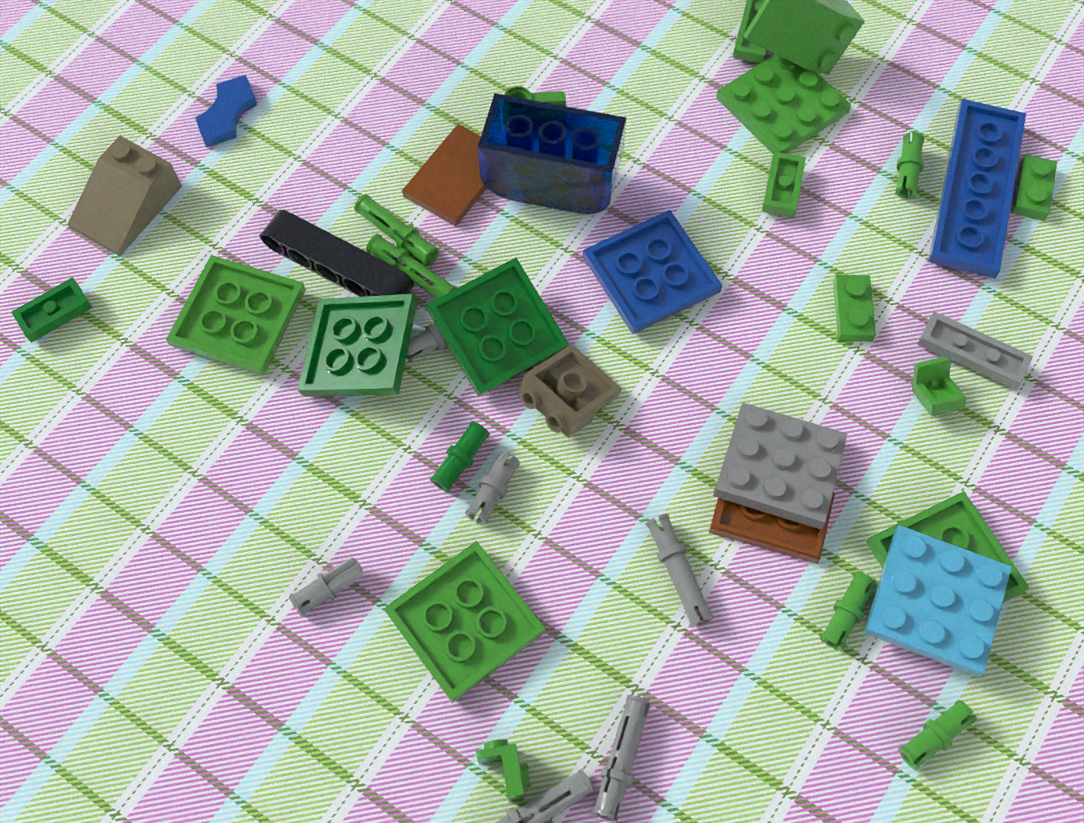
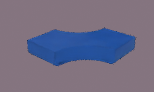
(220, 120)

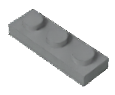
(975, 350)

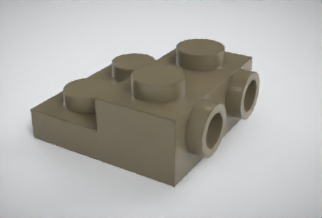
(567, 390)

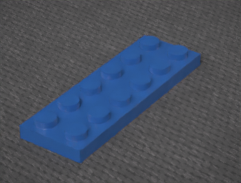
(978, 189)

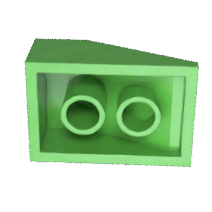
(806, 31)

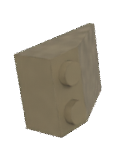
(123, 195)

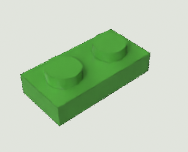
(784, 184)
(1034, 187)
(854, 308)

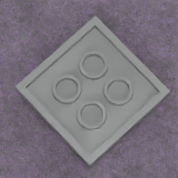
(781, 466)

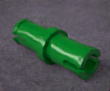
(459, 456)

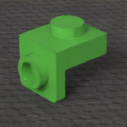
(935, 387)
(515, 773)

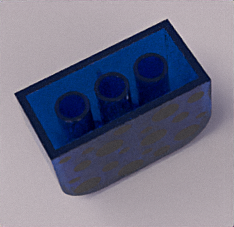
(550, 154)

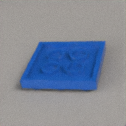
(651, 271)

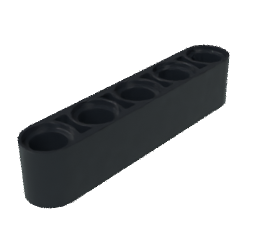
(333, 257)

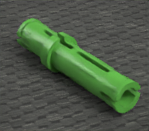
(403, 235)
(382, 249)

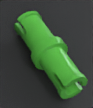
(910, 165)
(848, 611)
(937, 734)

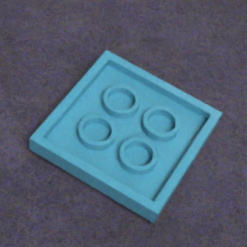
(938, 600)

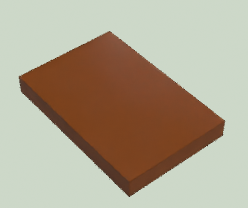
(450, 177)
(769, 531)

